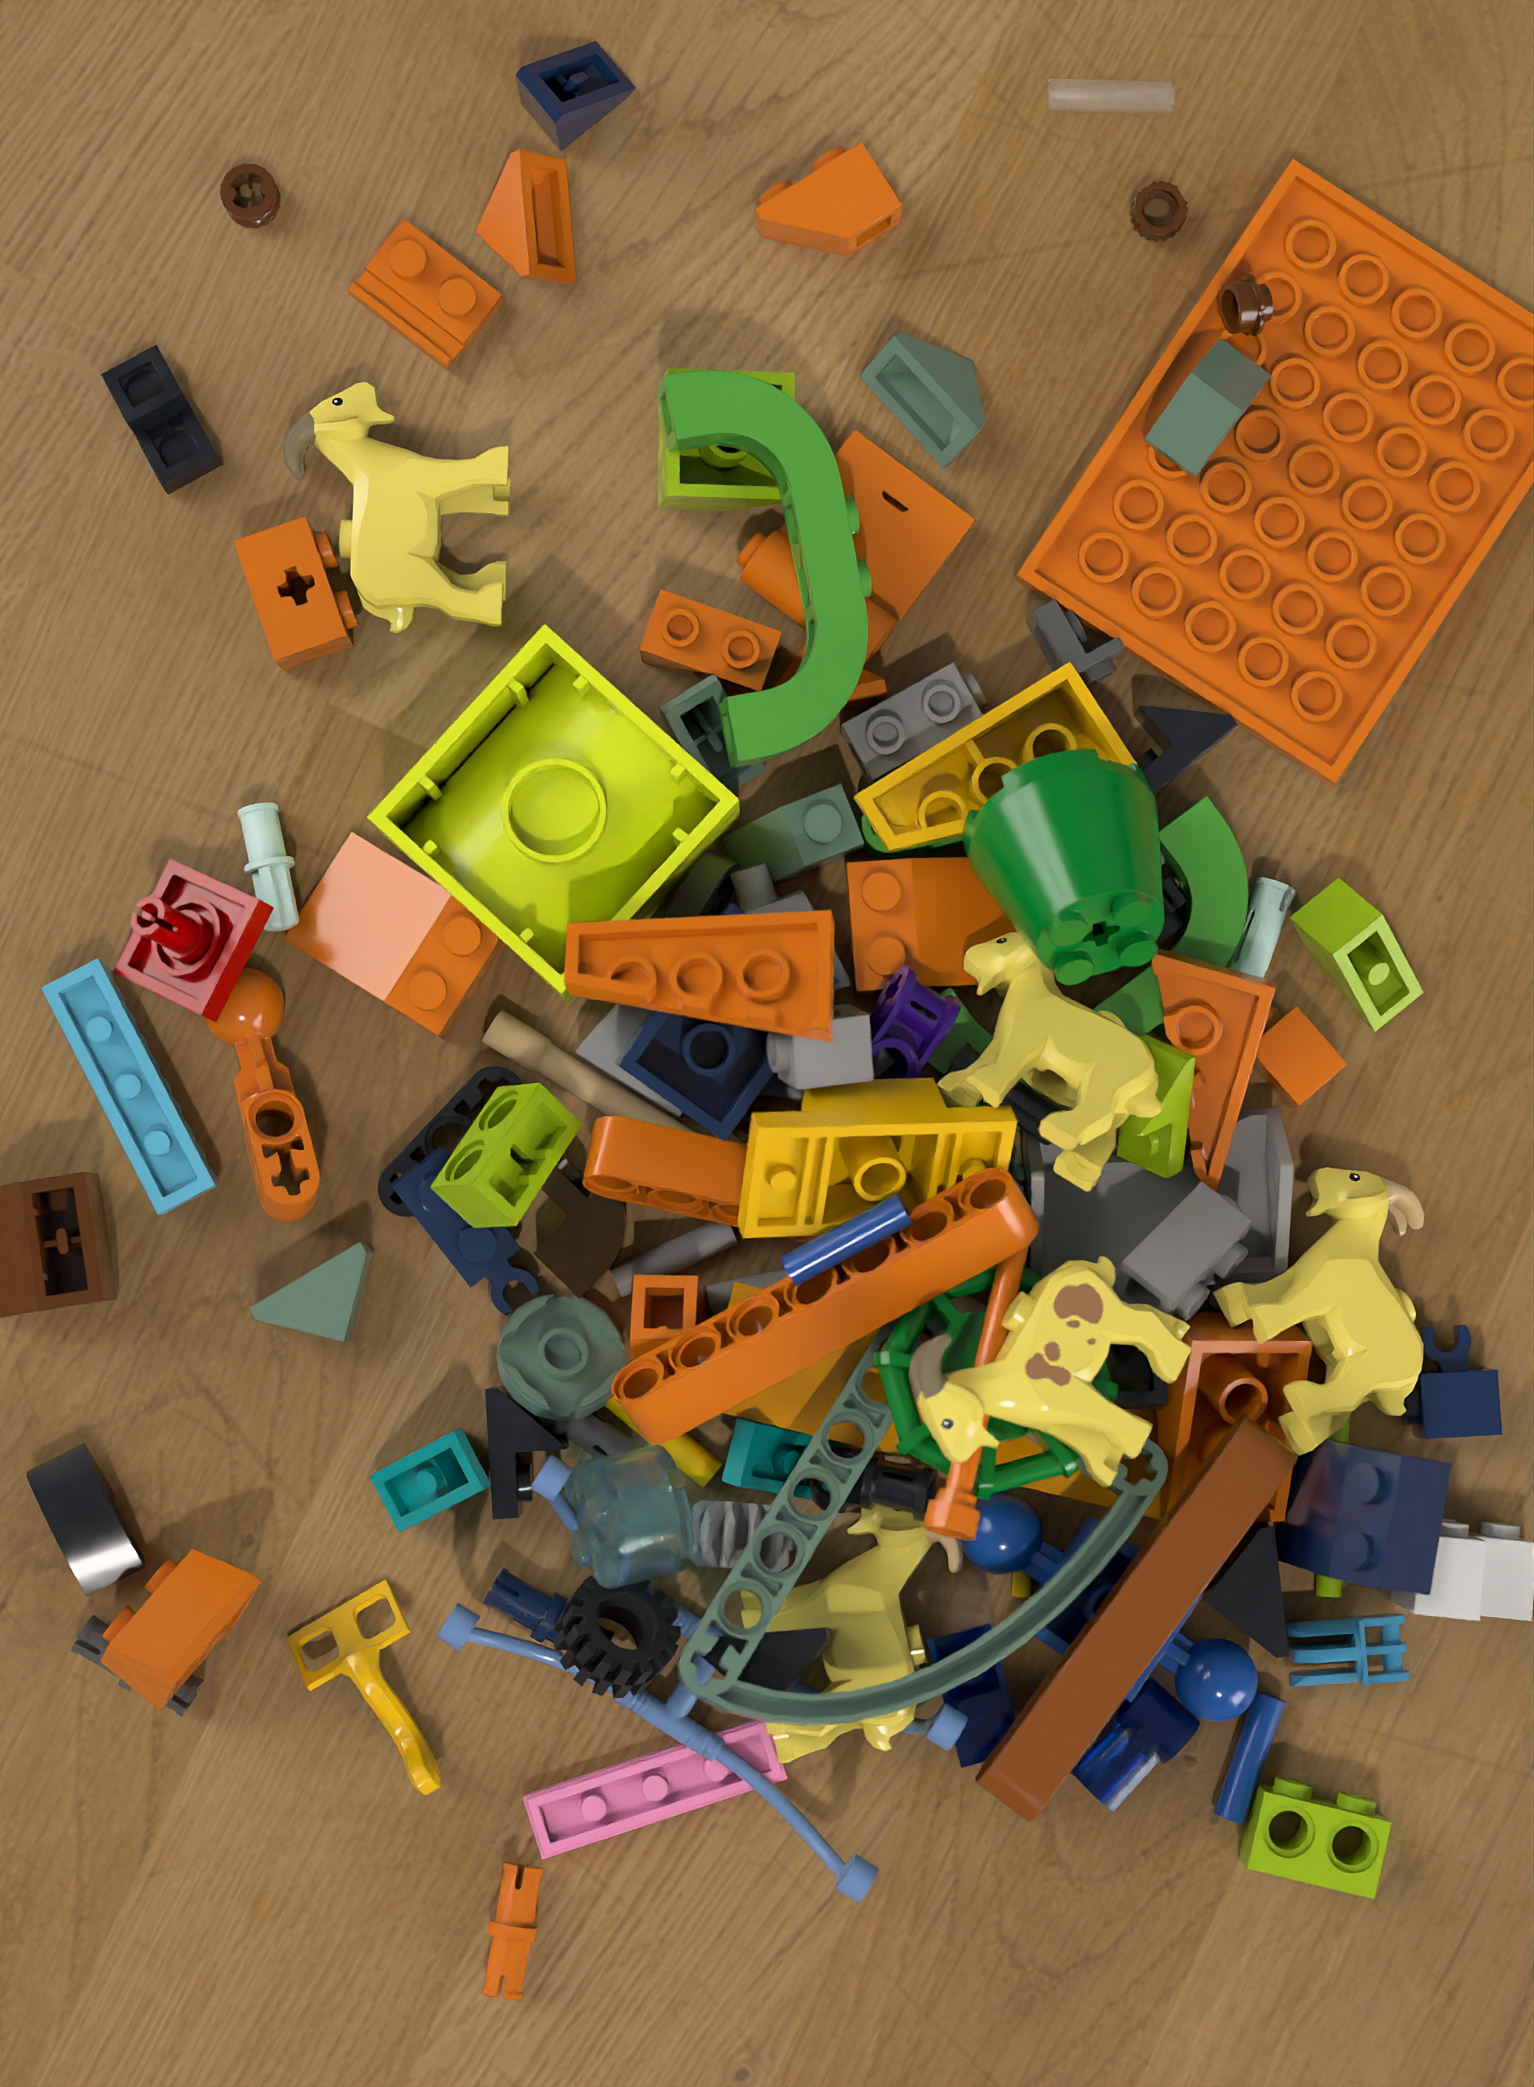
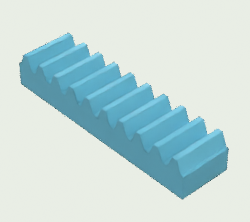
(130, 1086)

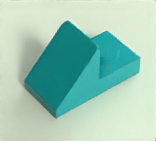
(764, 1457)
(430, 1480)

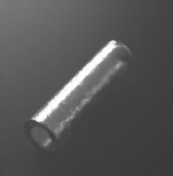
(1110, 96)

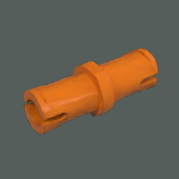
(512, 1931)

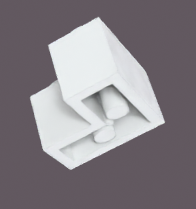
(1478, 1574)

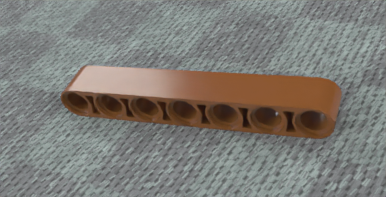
(1136, 1618)

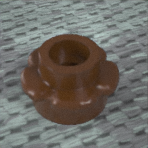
(1245, 305)

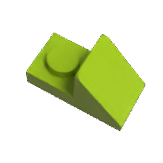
(1161, 1140)

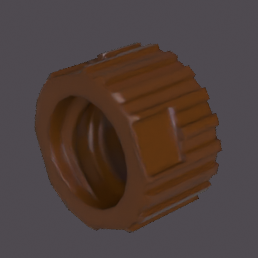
(1177, 203)

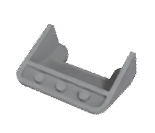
(1134, 1201)

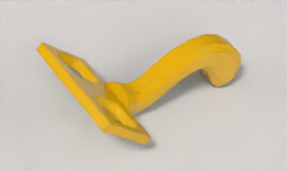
(361, 1662)

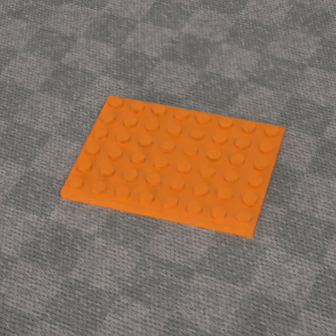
(1338, 502)

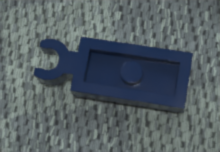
(471, 1250)

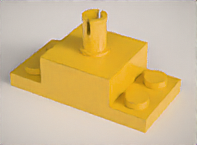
(861, 1148)

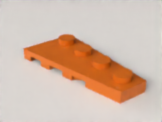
(726, 968)

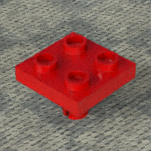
(192, 939)

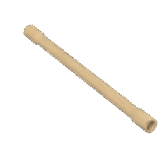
(540, 1055)

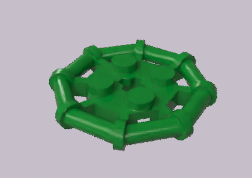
(960, 1354)

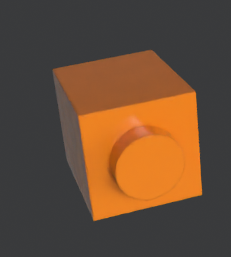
(1295, 1056)

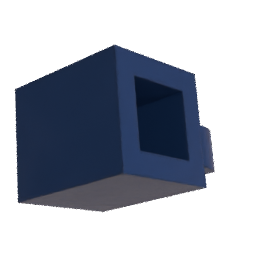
(1453, 1398)

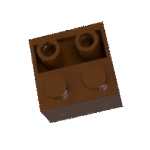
(54, 1245)

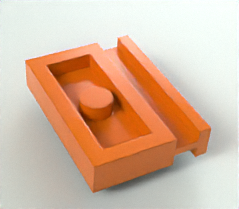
(425, 294)

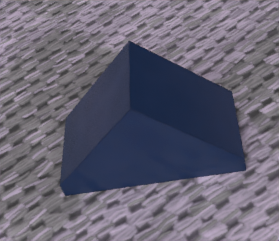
(572, 91)

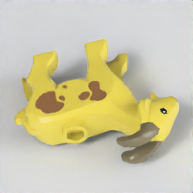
(1046, 1370)

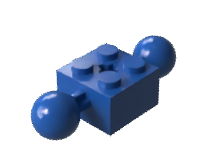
(1211, 1676)

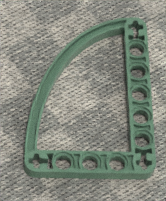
(808, 1530)

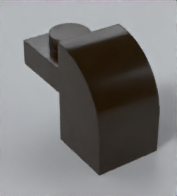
(589, 1238)

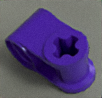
(905, 1028)

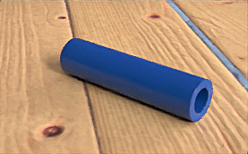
(846, 1240)
(1249, 1757)

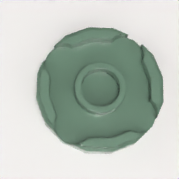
(560, 1357)

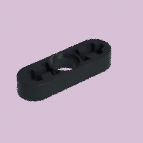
(425, 1139)

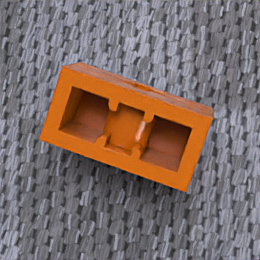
(270, 565)
(708, 641)

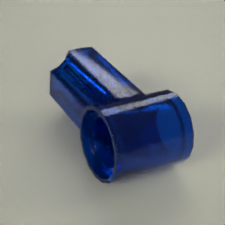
(1144, 1734)

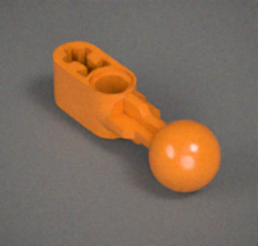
(267, 1089)

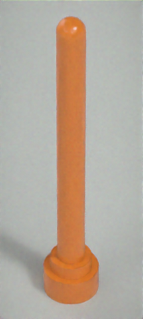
(954, 1508)

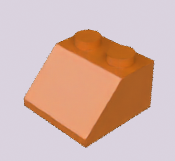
(178, 1625)

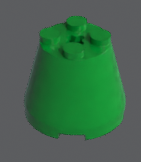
(1073, 861)

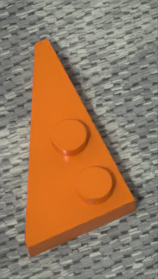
(1219, 1021)

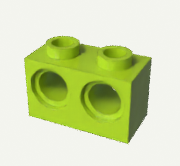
(506, 1155)
(1309, 1853)

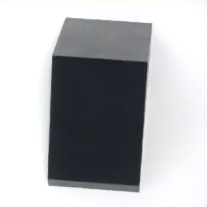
(1250, 1589)
(778, 1658)

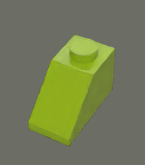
(1357, 953)

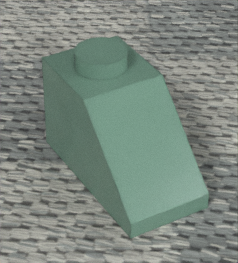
(798, 836)

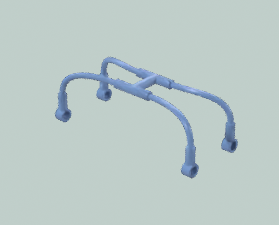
(671, 1716)

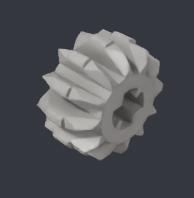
(726, 1528)

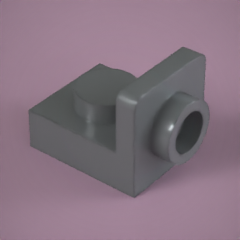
(1062, 640)

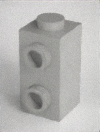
(912, 721)
(1185, 1254)

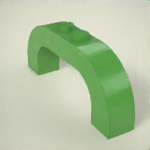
(773, 428)
(1214, 880)

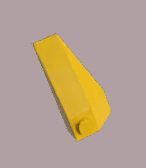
(961, 773)

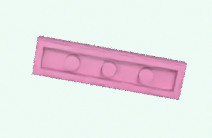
(645, 1790)

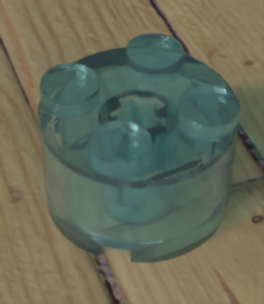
(629, 1517)

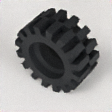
(602, 1659)

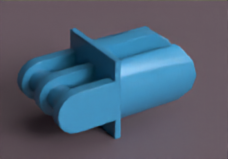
(1353, 1650)

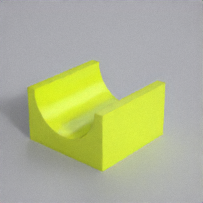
(555, 806)

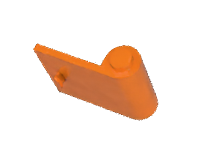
(900, 535)

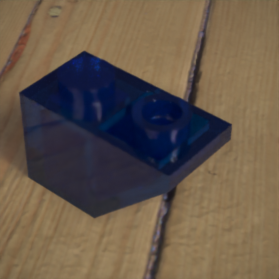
(981, 1699)

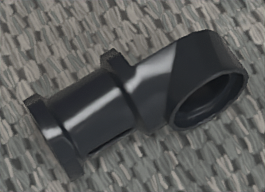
(884, 1485)

